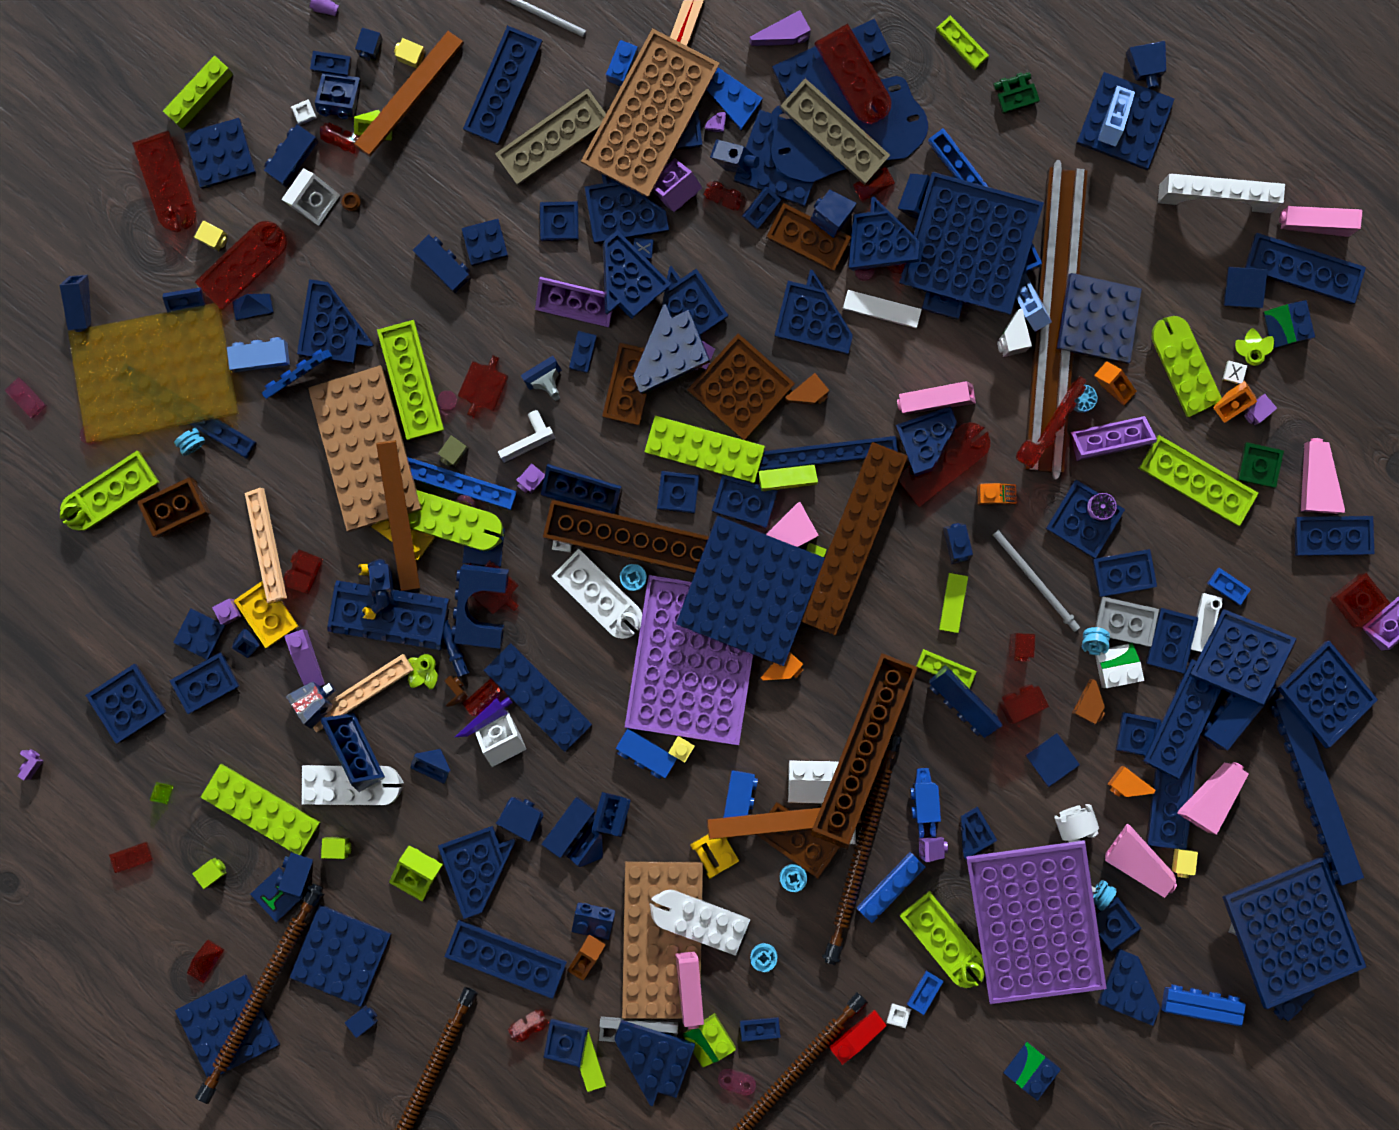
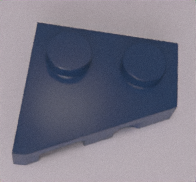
(975, 832)

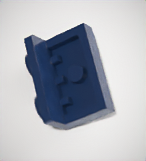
(611, 814)
(593, 920)

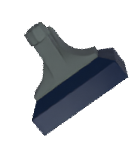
(543, 377)

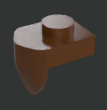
(456, 686)

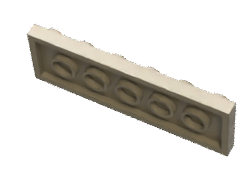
(834, 131)
(551, 137)

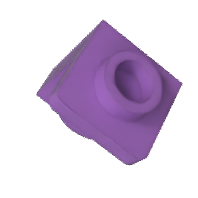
(530, 479)
(29, 767)

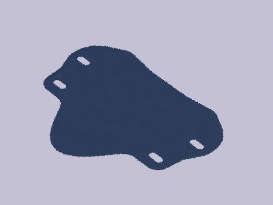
(811, 162)

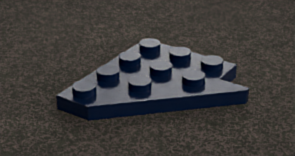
(693, 295)
(329, 325)
(654, 1058)

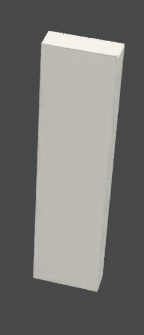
(882, 309)

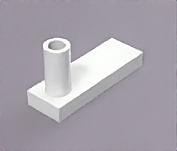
(540, 437)
(1207, 618)

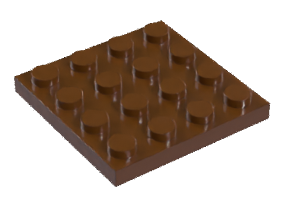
(741, 387)

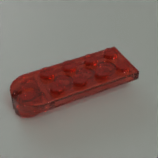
(854, 74)
(166, 181)
(243, 263)
(1029, 451)
(955, 460)

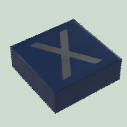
(644, 246)

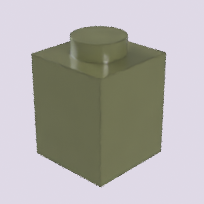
(452, 451)

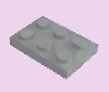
(1127, 621)

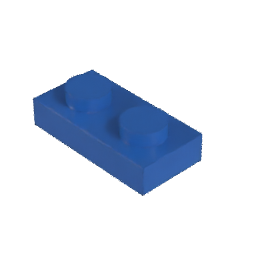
(1228, 586)
(924, 992)

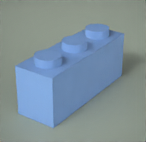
(258, 355)

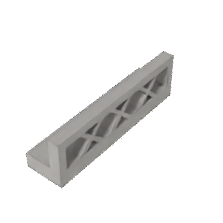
(612, 1022)

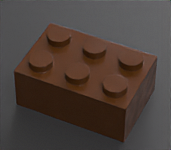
(173, 507)

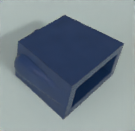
(832, 212)
(958, 543)
(520, 818)

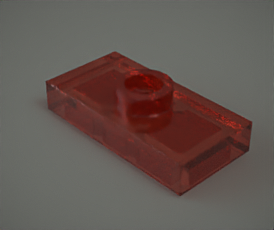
(130, 857)

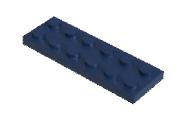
(795, 69)
(502, 85)
(1306, 268)
(538, 697)
(1181, 725)
(1165, 825)
(505, 959)

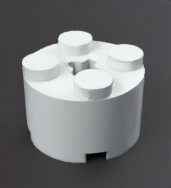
(1077, 823)

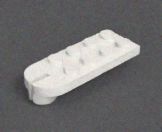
(598, 595)
(331, 787)
(699, 920)

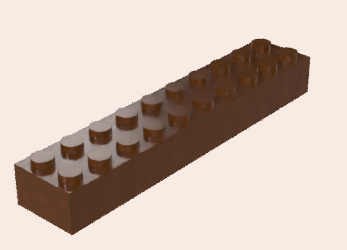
(624, 536)
(854, 538)
(864, 751)

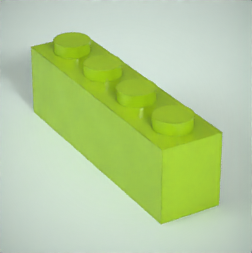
(198, 92)

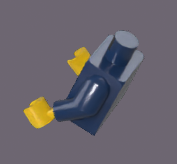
(381, 586)

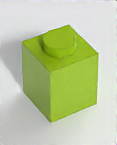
(335, 848)
(210, 872)

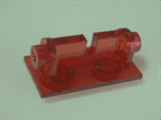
(331, 134)
(730, 196)
(535, 1024)

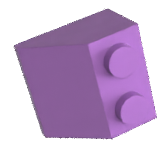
(676, 185)

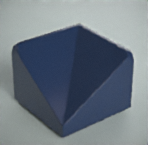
(246, 643)

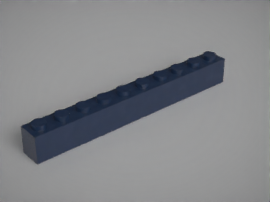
(1318, 793)

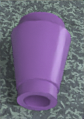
(324, 6)

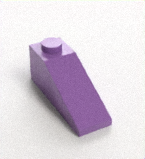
(785, 32)
(304, 657)
(932, 848)

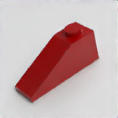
(857, 1037)

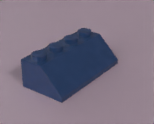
(965, 702)
(1230, 721)

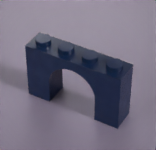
(467, 628)

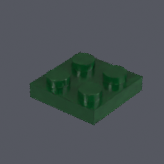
(1260, 465)

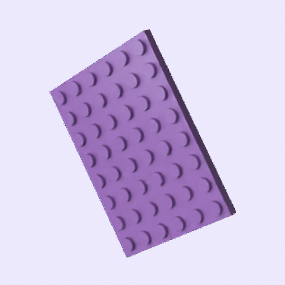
(683, 678)
(1037, 922)

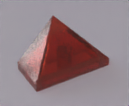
(878, 182)
(482, 698)
(205, 961)

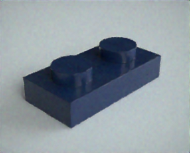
(330, 63)
(761, 207)
(183, 299)
(582, 352)
(760, 1029)

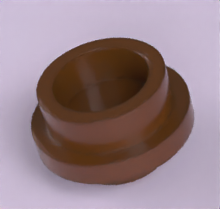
(351, 201)

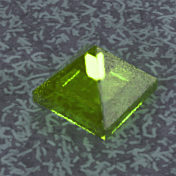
(161, 792)

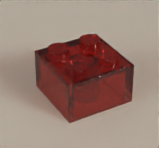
(1359, 600)
(1023, 704)

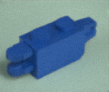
(926, 801)

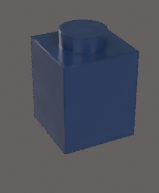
(368, 44)
(361, 1021)

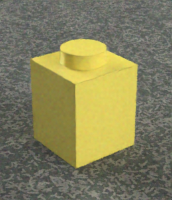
(409, 53)
(211, 236)
(681, 749)
(1184, 862)

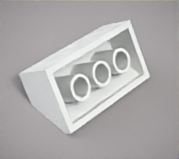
(809, 780)

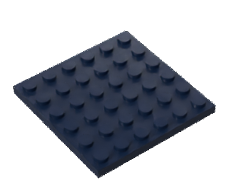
(972, 243)
(750, 591)
(1294, 932)

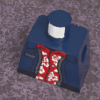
(311, 702)

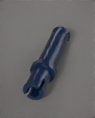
(456, 656)

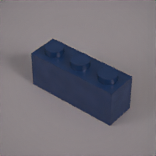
(290, 155)
(442, 263)
(569, 827)

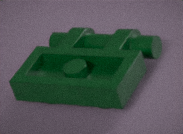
(1019, 97)

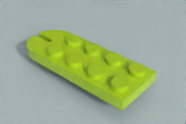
(1185, 365)
(108, 492)
(456, 522)
(944, 940)

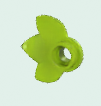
(1254, 345)
(421, 673)

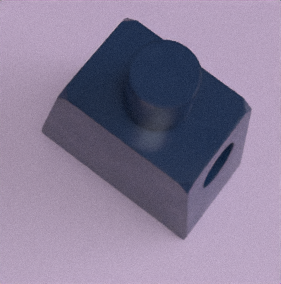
(1148, 62)
(733, 157)

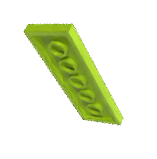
(410, 380)
(704, 449)
(1198, 480)
(260, 809)

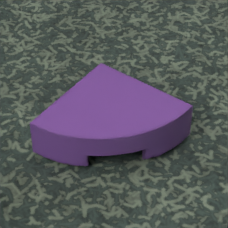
(716, 122)

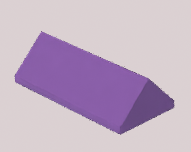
(572, 301)
(1112, 438)
(1385, 626)

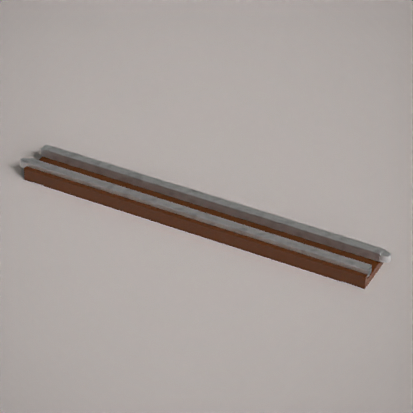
(1059, 258)

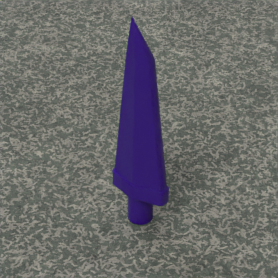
(487, 716)

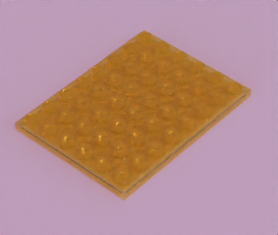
(152, 373)

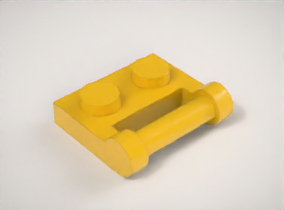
(721, 850)

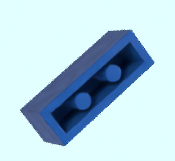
(645, 754)
(739, 794)

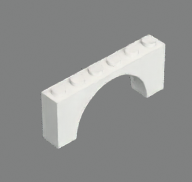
(1262, 196)

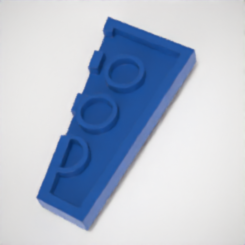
(733, 97)
(302, 368)

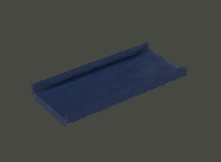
(411, 621)

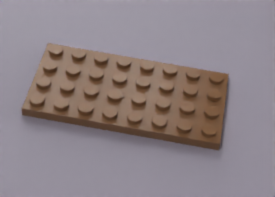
(650, 113)
(351, 420)
(648, 950)

